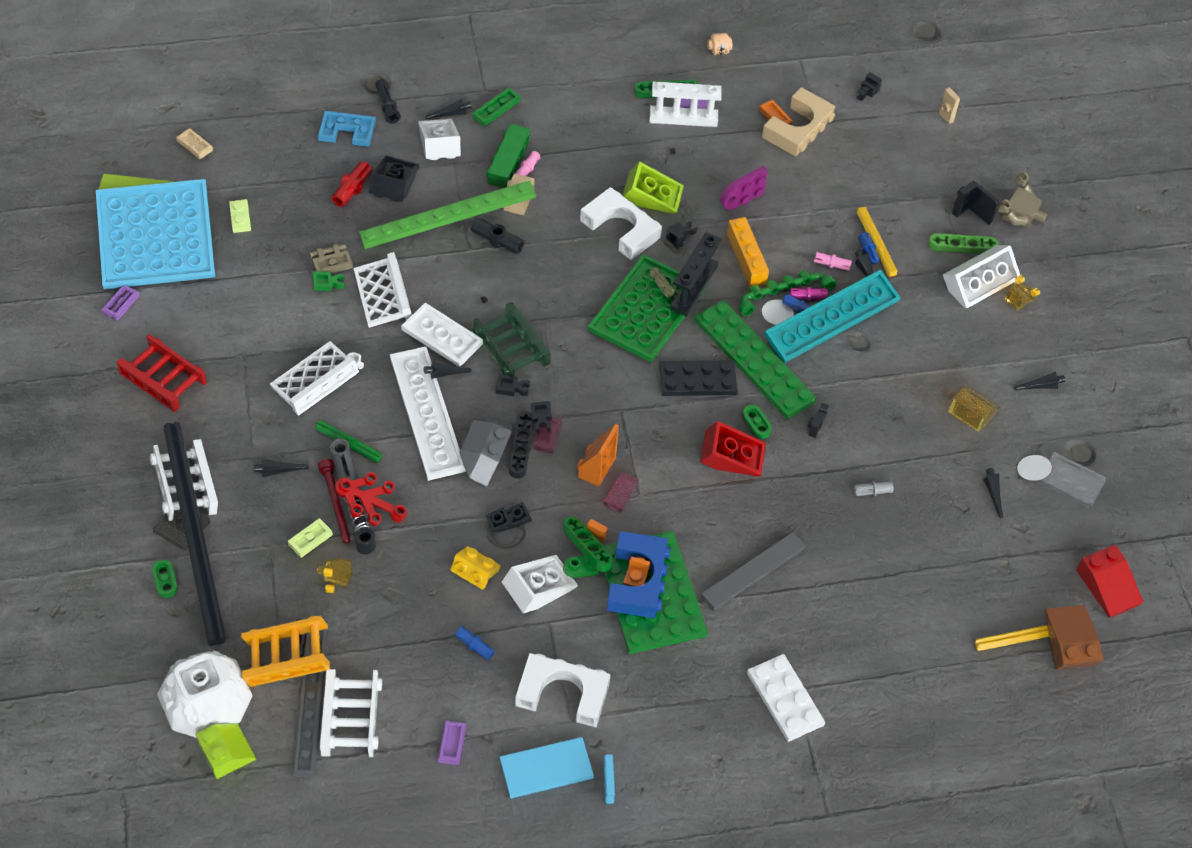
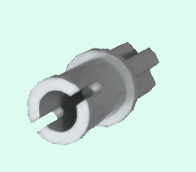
(873, 488)

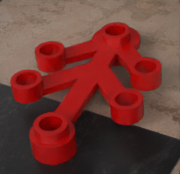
(368, 498)

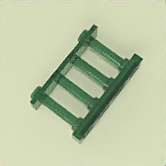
(521, 328)

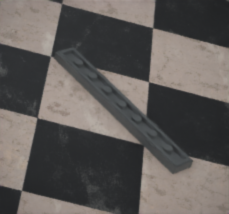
(309, 714)

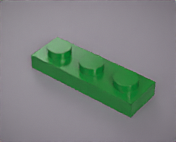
(496, 107)

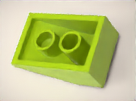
(652, 189)

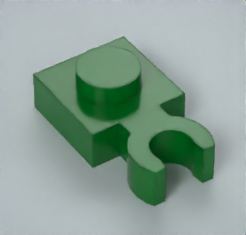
(324, 281)

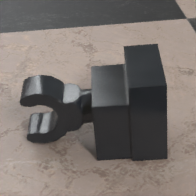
(869, 86)
(677, 233)

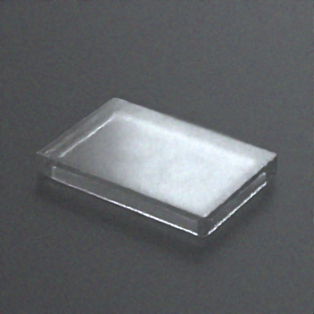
(1073, 480)

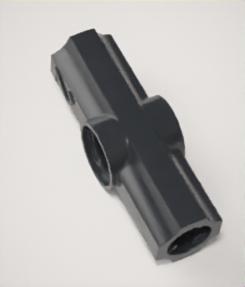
(497, 235)

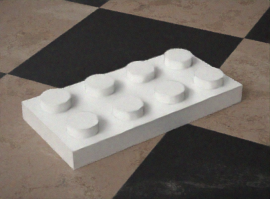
(442, 334)
(785, 697)

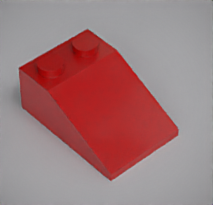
(732, 450)
(1110, 580)

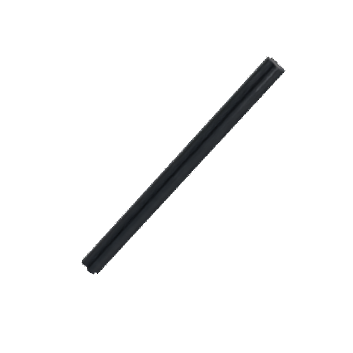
(194, 534)

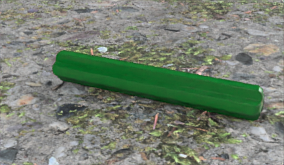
(354, 444)

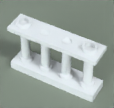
(685, 116)
(200, 469)
(332, 702)

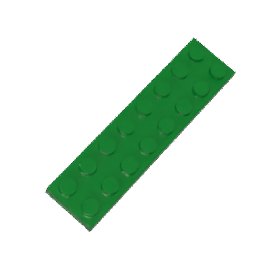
(755, 359)

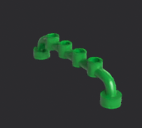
(747, 308)

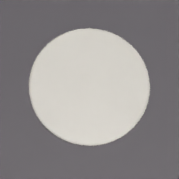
(776, 312)
(1034, 467)

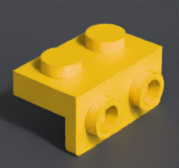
(474, 567)

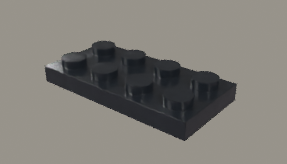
(698, 378)

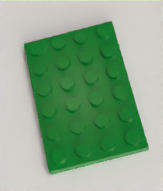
(639, 312)
(679, 614)

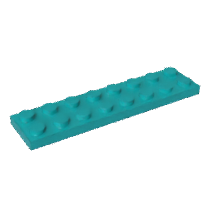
(831, 316)

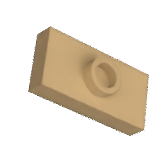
(949, 105)
(194, 143)

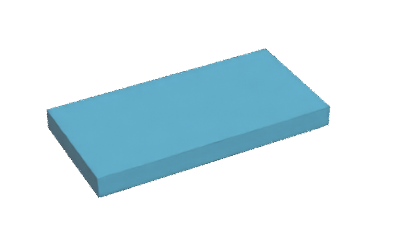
(546, 767)

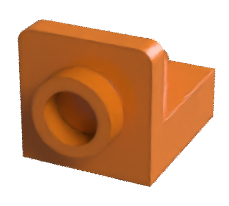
(637, 572)

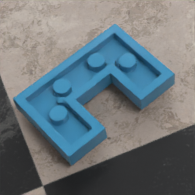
(361, 125)

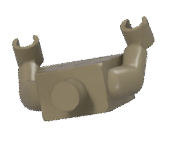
(1023, 205)

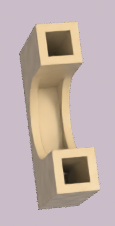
(794, 138)

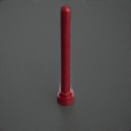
(326, 469)

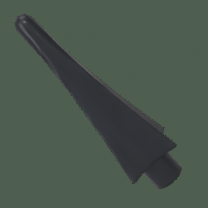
(456, 108)
(863, 263)
(439, 370)
(1049, 381)
(272, 467)
(993, 484)

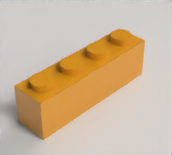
(747, 252)

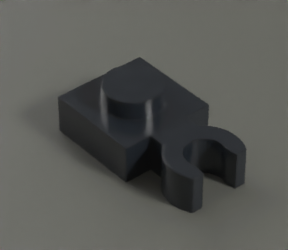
(509, 385)
(541, 415)
(816, 423)

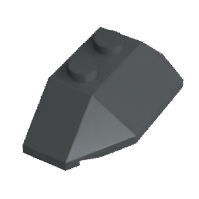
(484, 448)

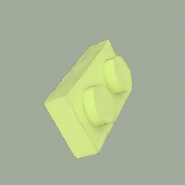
(240, 216)
(310, 538)

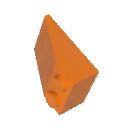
(599, 457)

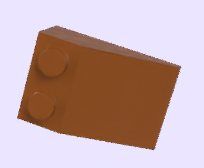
(1073, 637)

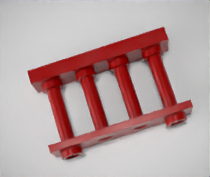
(157, 388)

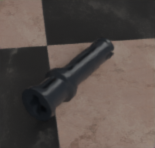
(389, 106)

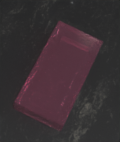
(547, 440)
(621, 492)

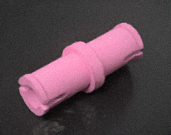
(527, 165)
(832, 261)

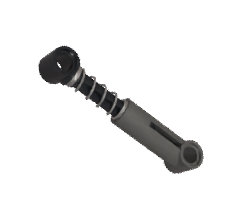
(362, 530)

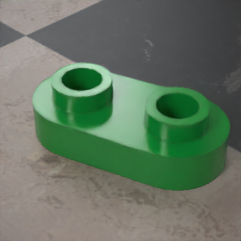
(757, 423)
(582, 569)
(164, 580)

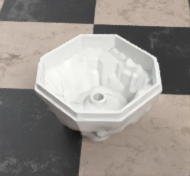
(204, 693)

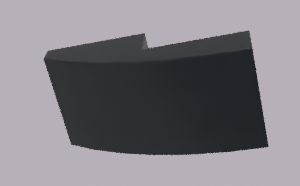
(508, 519)

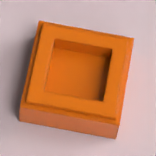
(598, 530)

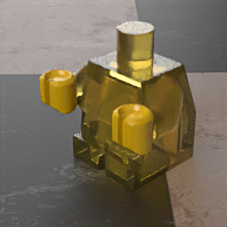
(1020, 294)
(336, 572)

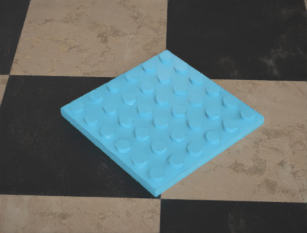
(154, 234)

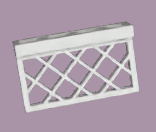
(398, 290)
(322, 385)

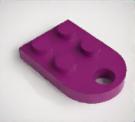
(744, 189)

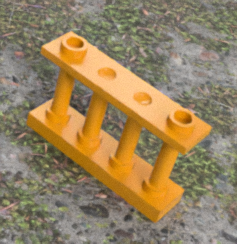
(295, 666)

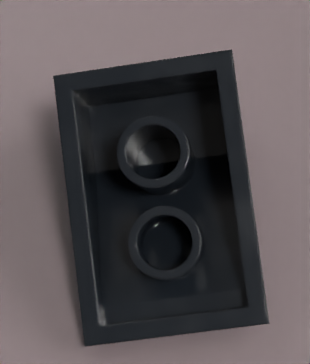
(393, 178)

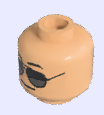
(719, 44)

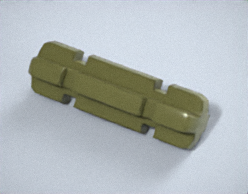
(662, 282)

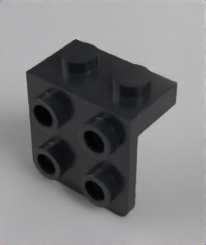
(977, 200)

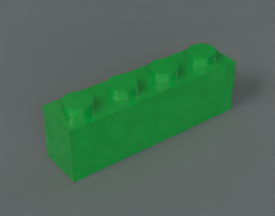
(508, 155)

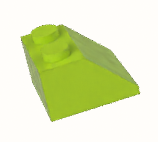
(224, 748)

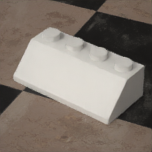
(982, 275)

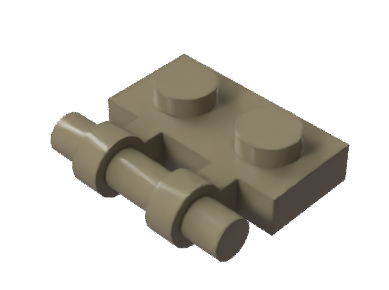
(331, 259)

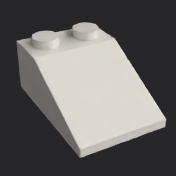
(439, 139)
(538, 583)

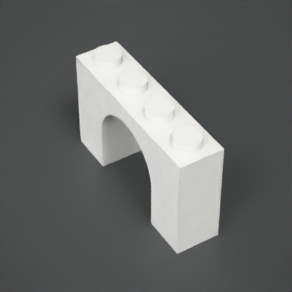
(614, 205)
(543, 670)

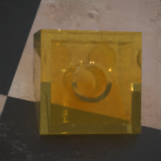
(973, 408)

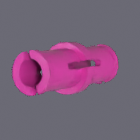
(809, 294)

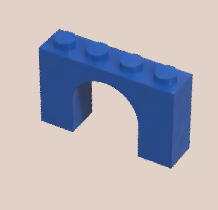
(640, 599)

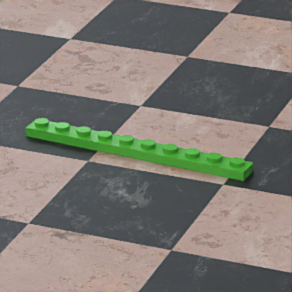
(447, 214)

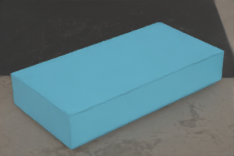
(609, 779)

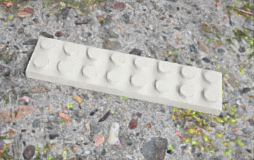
(427, 414)

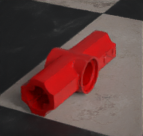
(351, 184)

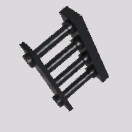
(695, 274)

